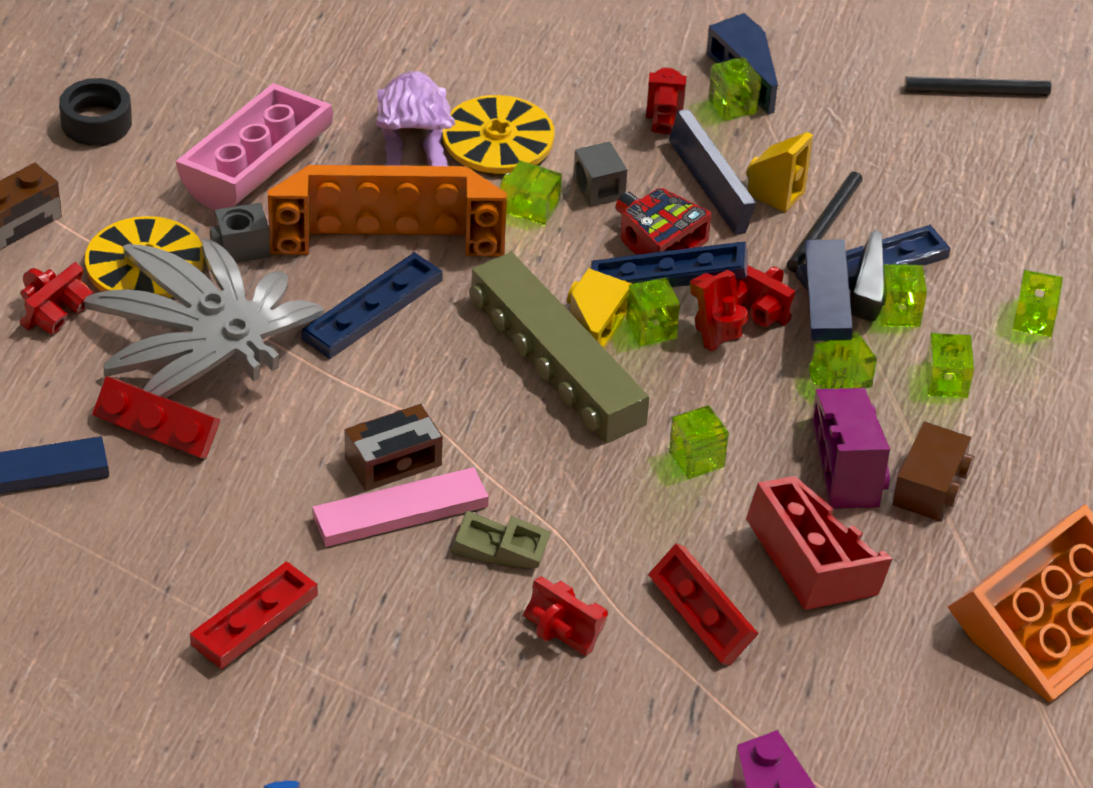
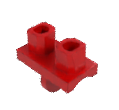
(664, 98)
(45, 294)
(766, 296)
(719, 310)
(564, 616)

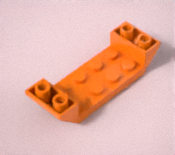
(387, 202)

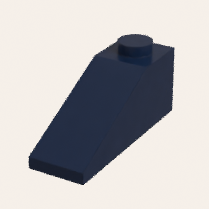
(744, 38)

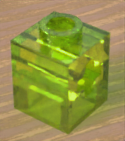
(734, 80)
(532, 192)
(903, 286)
(650, 302)
(1037, 313)
(951, 356)
(843, 364)
(698, 442)

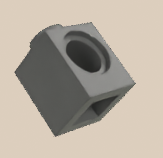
(599, 173)
(242, 232)

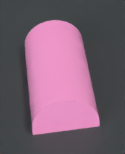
(252, 146)

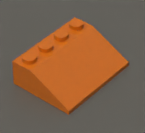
(1038, 608)

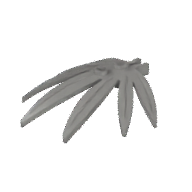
(220, 322)

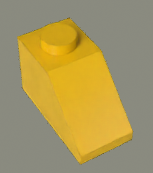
(781, 172)
(599, 304)

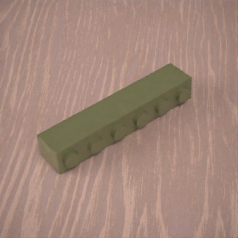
(559, 347)

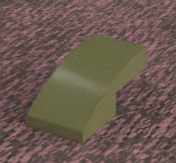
(512, 545)

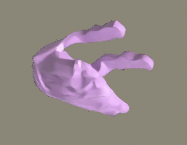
(413, 102)

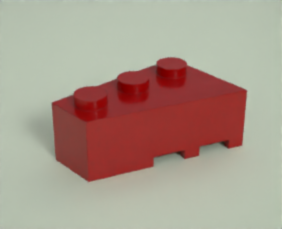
(811, 547)

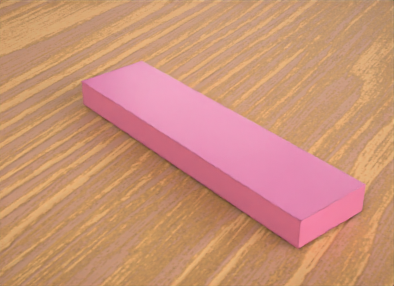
(400, 506)

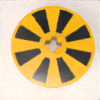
(498, 133)
(112, 270)

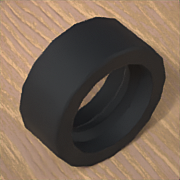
(97, 129)

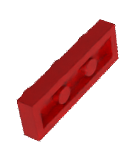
(156, 417)
(703, 604)
(253, 614)

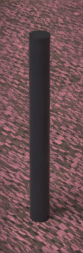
(977, 85)
(826, 218)

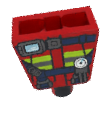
(661, 222)

